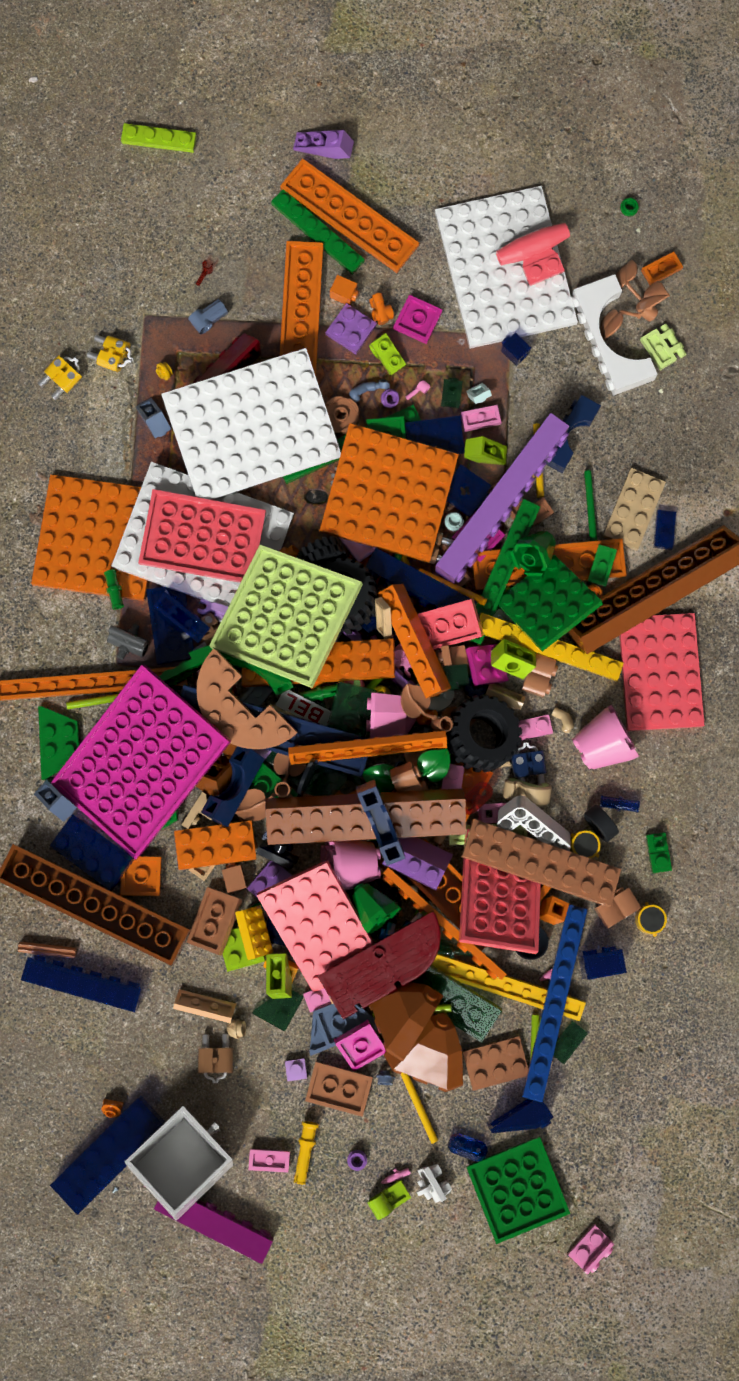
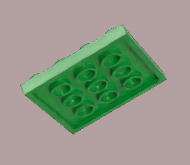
(549, 604)
(518, 1190)

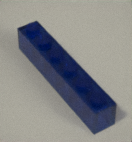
(417, 584)
(82, 984)

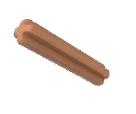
(44, 949)

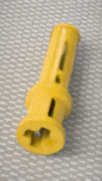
(306, 1143)

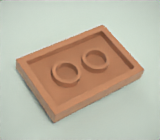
(214, 921)
(495, 1063)
(339, 1089)

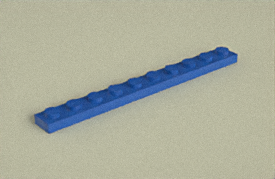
(554, 1004)

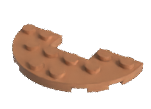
(230, 714)

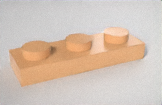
(204, 1006)

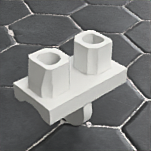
(430, 1186)

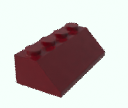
(239, 355)

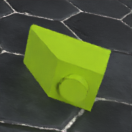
(485, 451)
(278, 976)

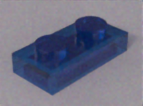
(664, 529)

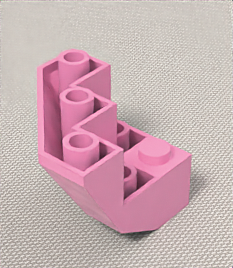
(387, 716)

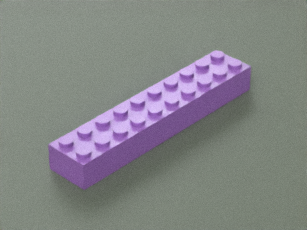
(502, 498)

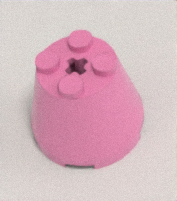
(605, 741)
(352, 861)

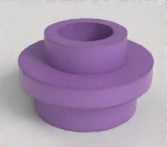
(395, 398)
(359, 1166)

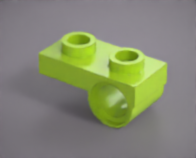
(387, 353)
(388, 1199)

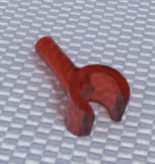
(205, 271)

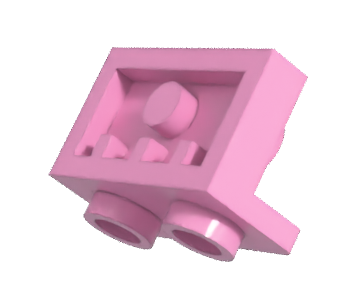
(591, 1249)

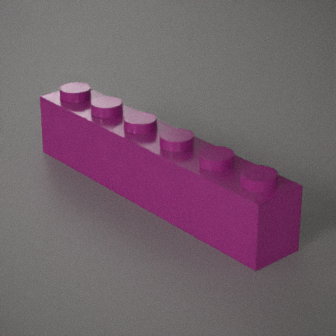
(225, 1229)

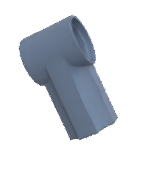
(204, 319)

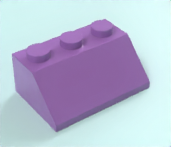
(423, 862)

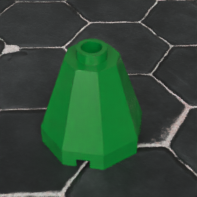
(534, 553)
(373, 907)

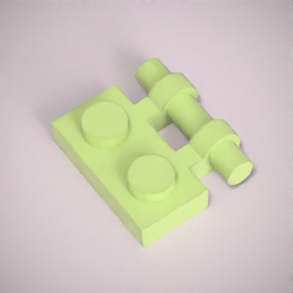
(658, 348)

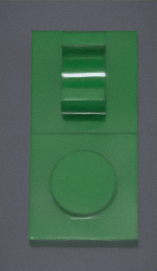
(602, 565)
(658, 853)

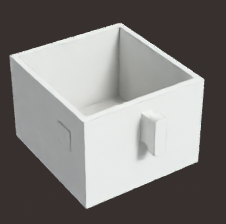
(180, 1162)

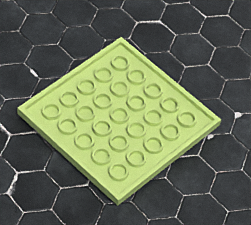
(286, 615)

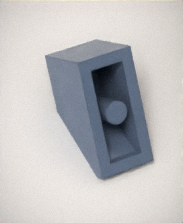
(153, 418)
(55, 801)

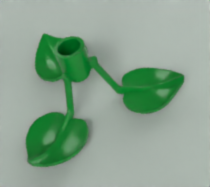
(431, 763)

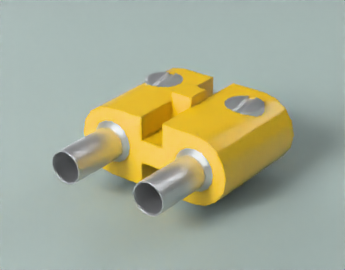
(112, 353)
(62, 375)

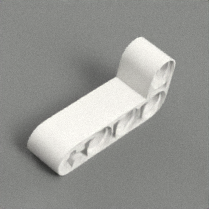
(527, 814)

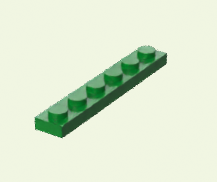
(317, 231)

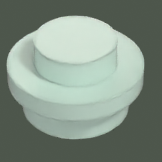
(454, 521)

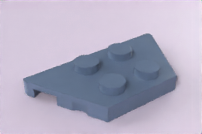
(329, 1024)

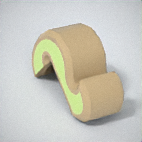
(538, 794)

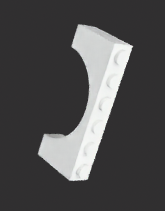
(620, 372)

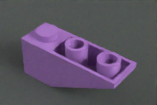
(329, 144)

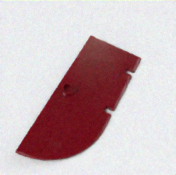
(376, 969)

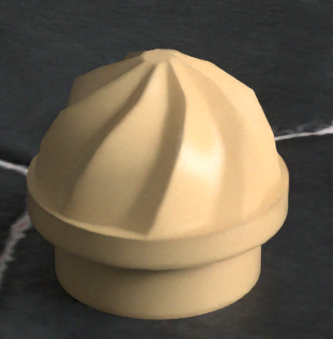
(236, 1028)

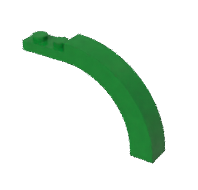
(187, 668)

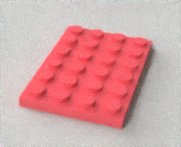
(200, 537)
(662, 674)
(499, 909)
(315, 920)

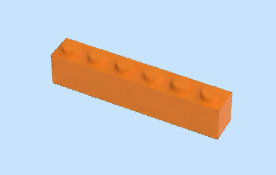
(415, 641)

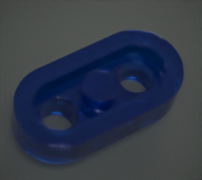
(467, 1147)

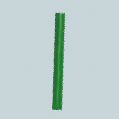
(590, 505)

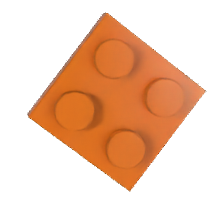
(142, 877)

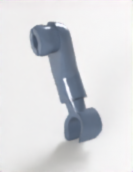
(369, 386)

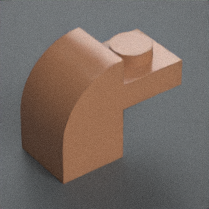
(452, 656)

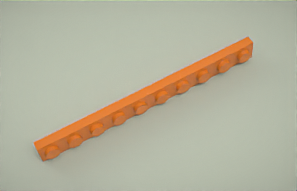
(70, 684)

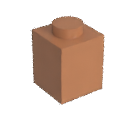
(234, 878)

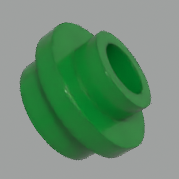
(629, 202)

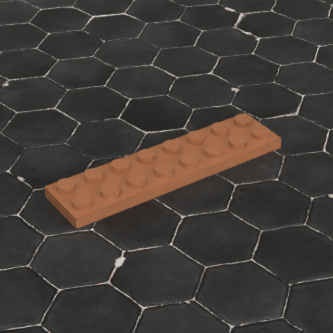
(541, 863)

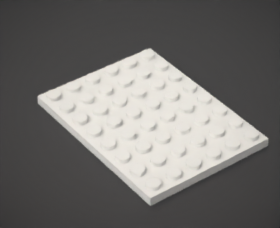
(496, 297)
(251, 425)
(207, 588)

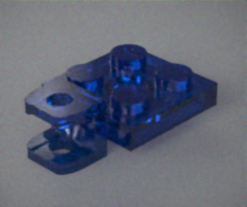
(477, 487)

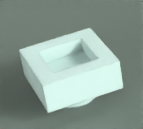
(479, 393)

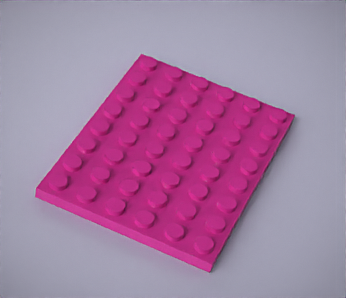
(140, 761)

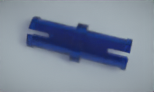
(619, 804)

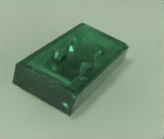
(568, 1042)

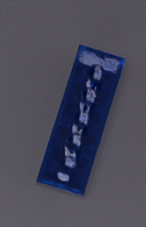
(107, 1155)

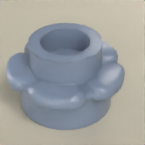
(385, 1078)

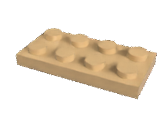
(634, 508)

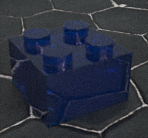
(603, 963)

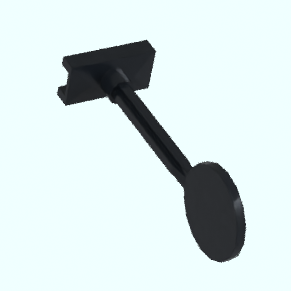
(278, 853)

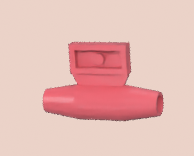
(536, 253)

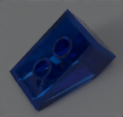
(524, 1116)

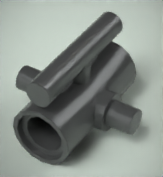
(127, 641)

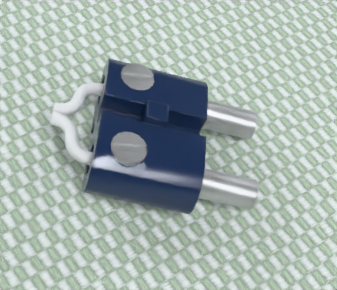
(529, 763)

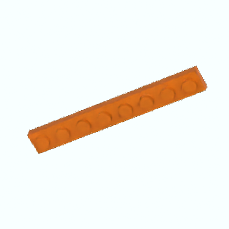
(368, 747)
(449, 930)

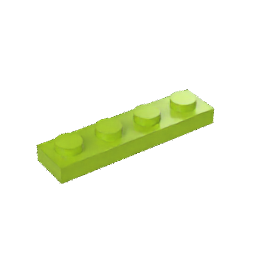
(158, 138)

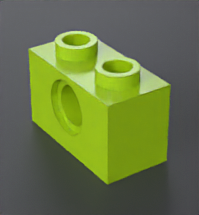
(513, 659)

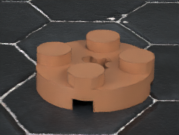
(343, 405)

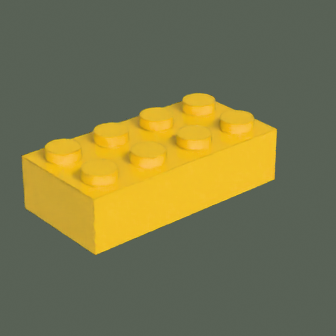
(254, 932)

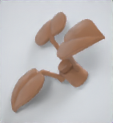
(645, 308)
(414, 704)
(253, 803)

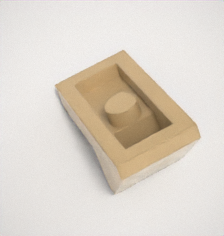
(192, 818)

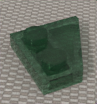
(279, 1011)

